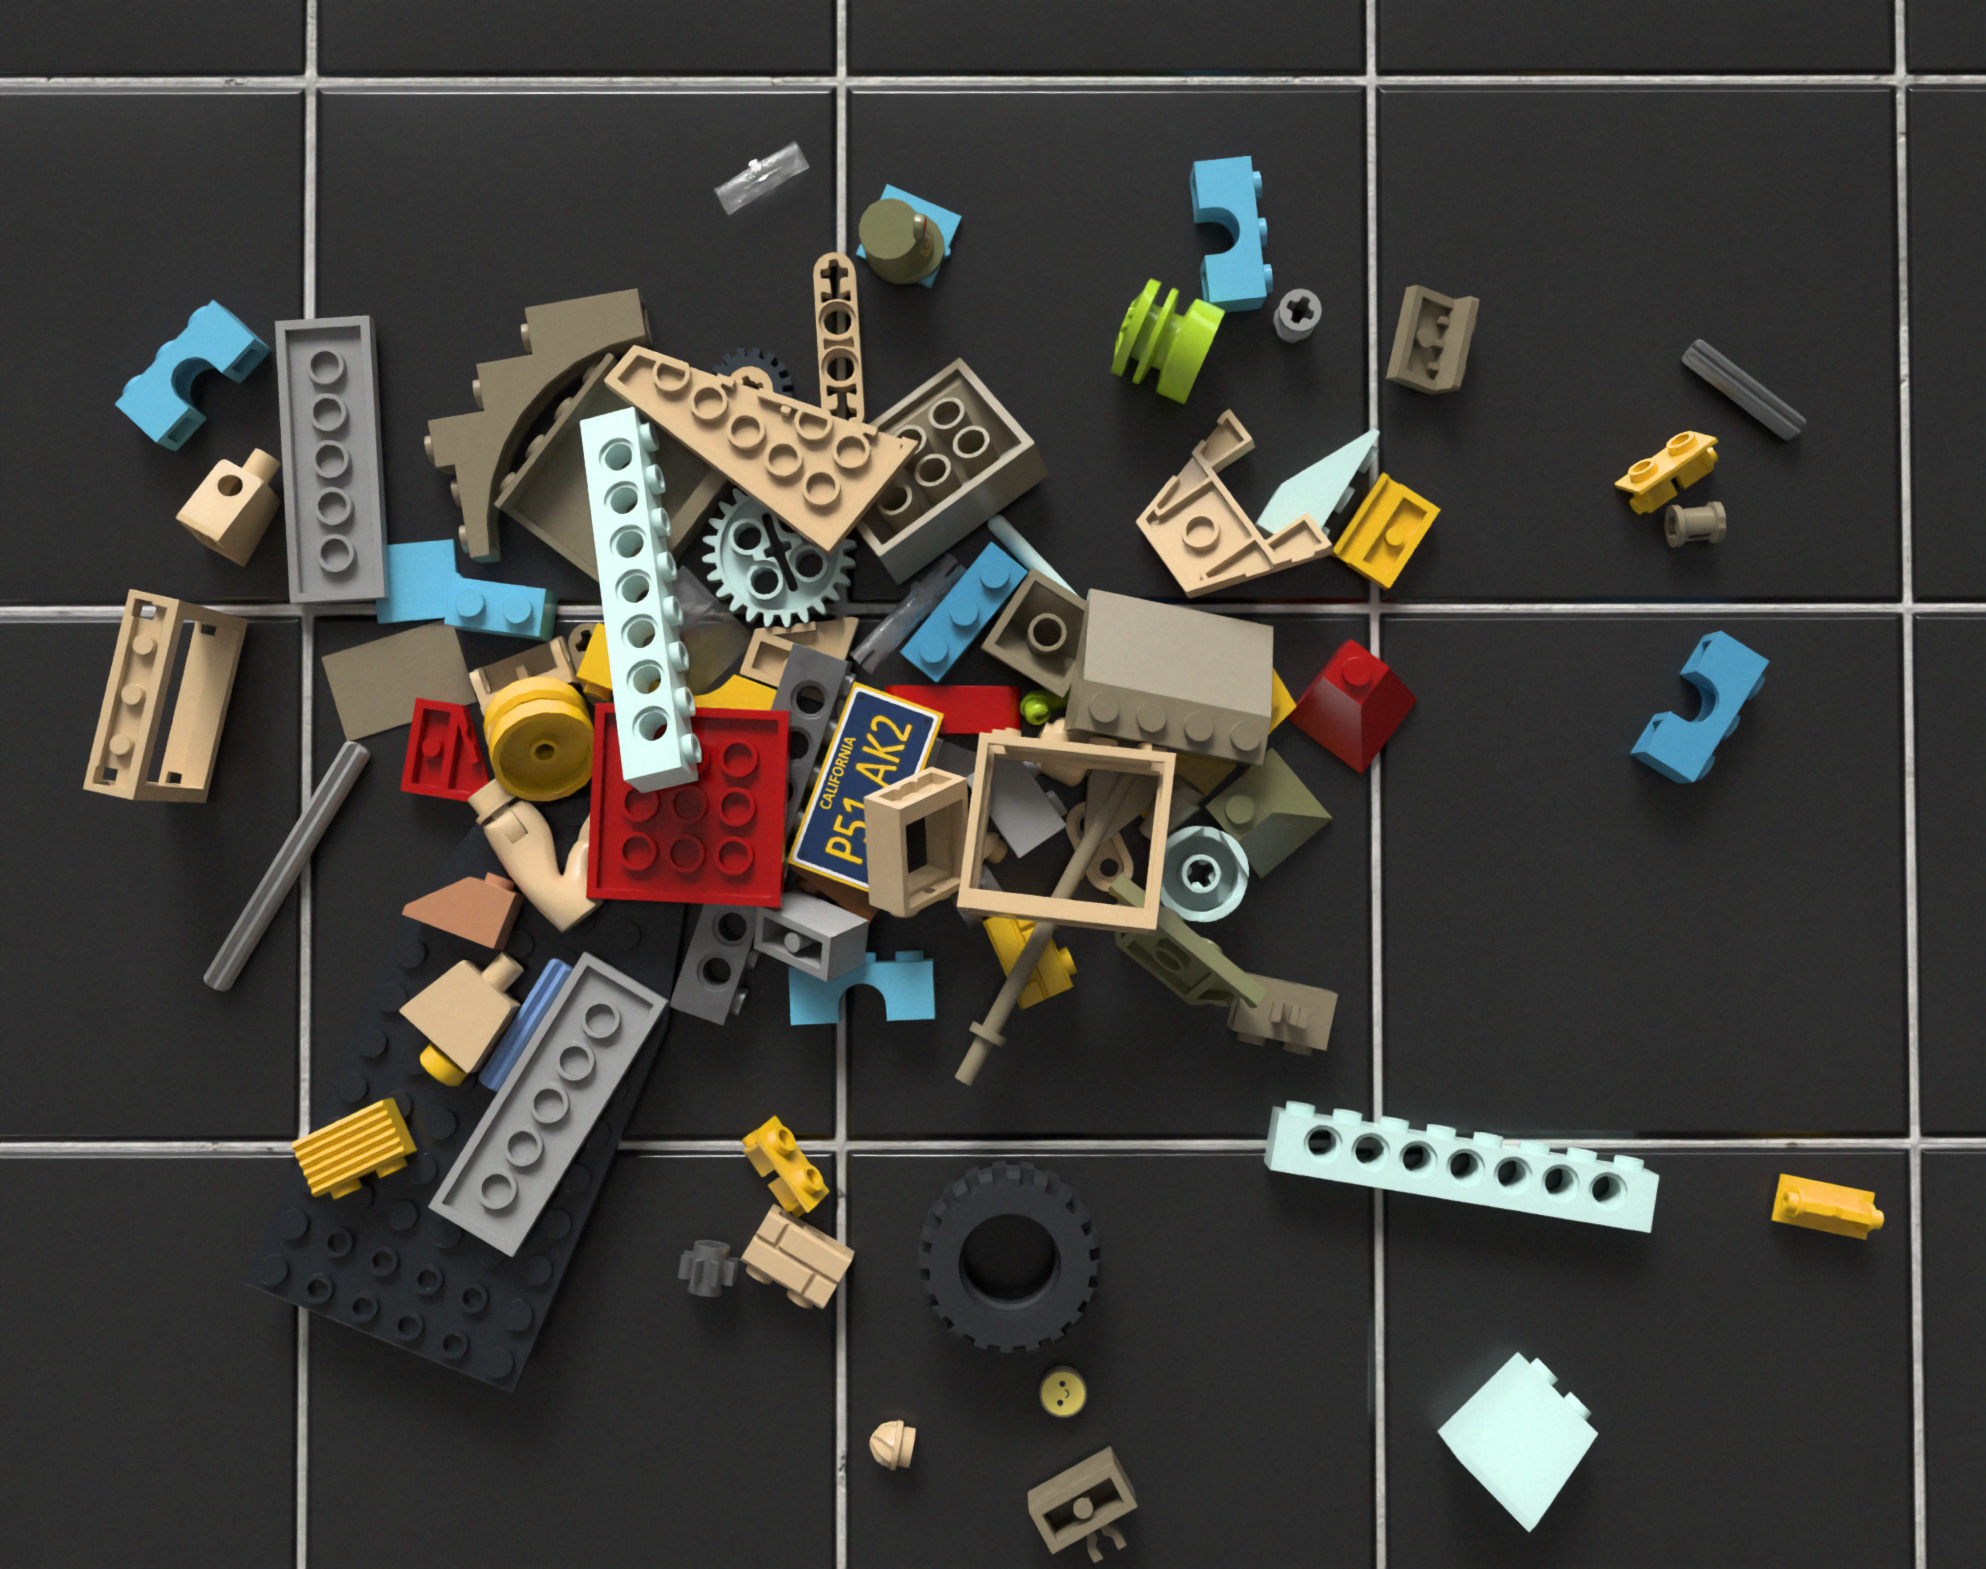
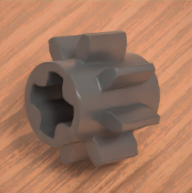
(708, 1268)

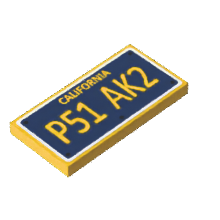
(873, 747)

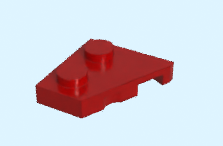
(443, 752)

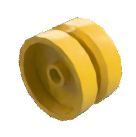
(539, 739)

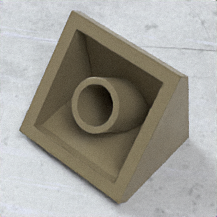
(1040, 632)

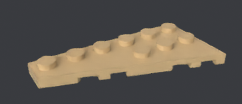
(780, 451)

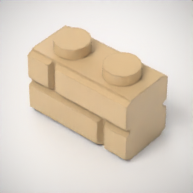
(797, 1258)

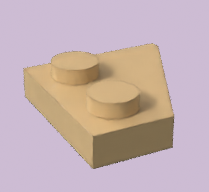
(772, 646)

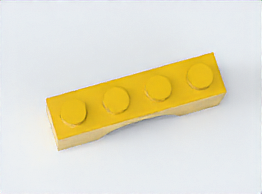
(734, 694)

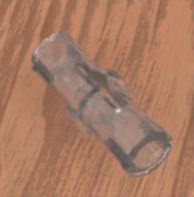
(761, 177)

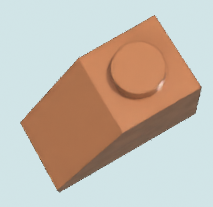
(472, 909)

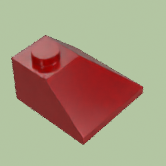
(1353, 706)

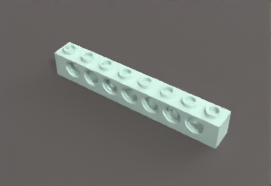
(607, 446)
(1625, 1205)

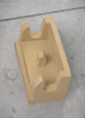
(545, 660)

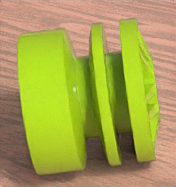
(1166, 340)

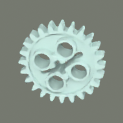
(741, 567)

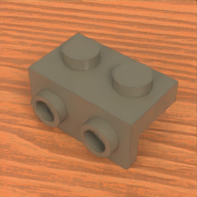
(1432, 341)

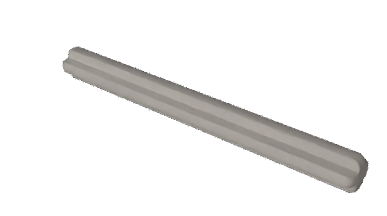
(286, 866)

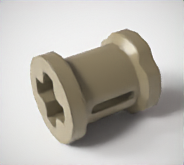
(1695, 524)

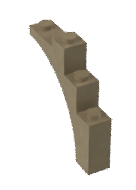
(515, 391)

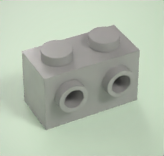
(1020, 806)
(812, 935)

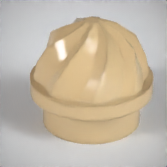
(893, 1444)

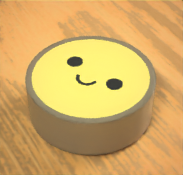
(1062, 1391)

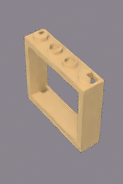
(138, 694)
(1057, 750)

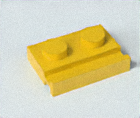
(1385, 531)

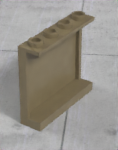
(552, 486)

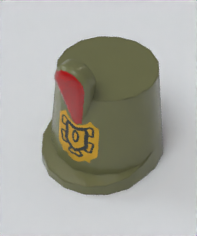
(900, 242)

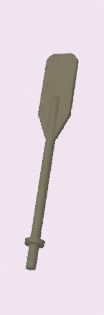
(1110, 805)

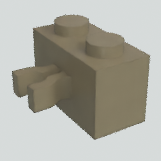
(1287, 1013)
(1082, 1502)

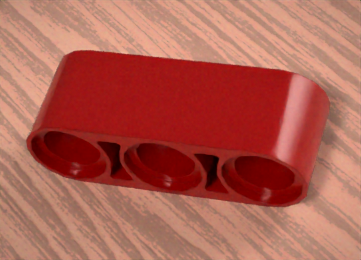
(967, 708)

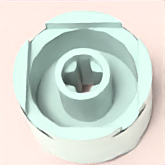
(1224, 880)

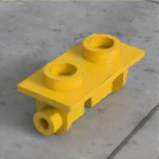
(1685, 458)
(799, 1183)
(1826, 1207)

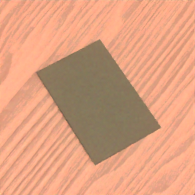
(380, 679)

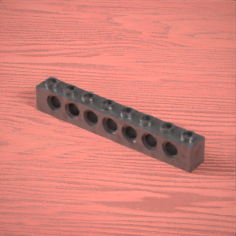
(696, 988)

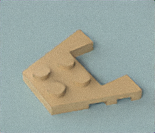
(1206, 533)

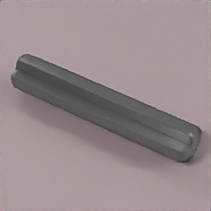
(1744, 390)

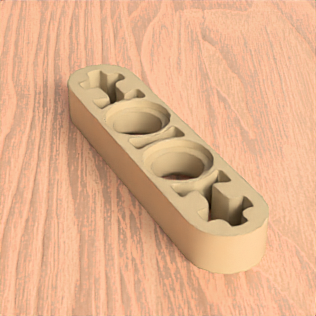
(843, 345)

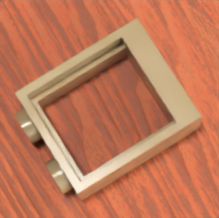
(944, 804)

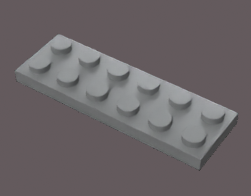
(332, 460)
(548, 1104)

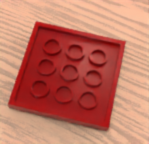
(699, 838)

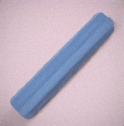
(525, 1024)

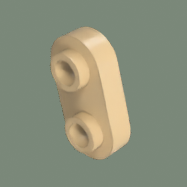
(1112, 848)

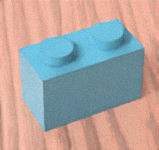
(501, 609)

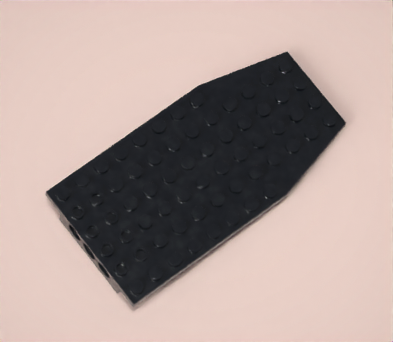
(381, 1251)

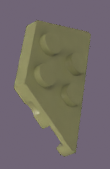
(1181, 958)

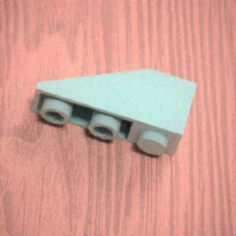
(1318, 488)

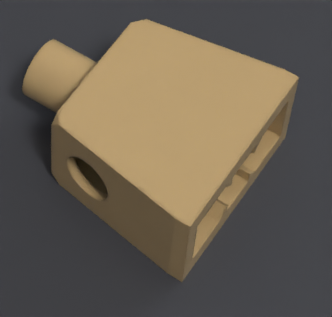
(233, 506)
(467, 1010)

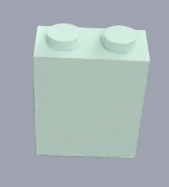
(1520, 1437)

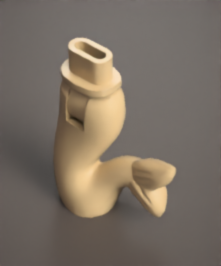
(528, 854)

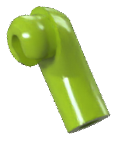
(1040, 704)

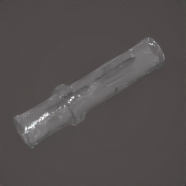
(909, 613)

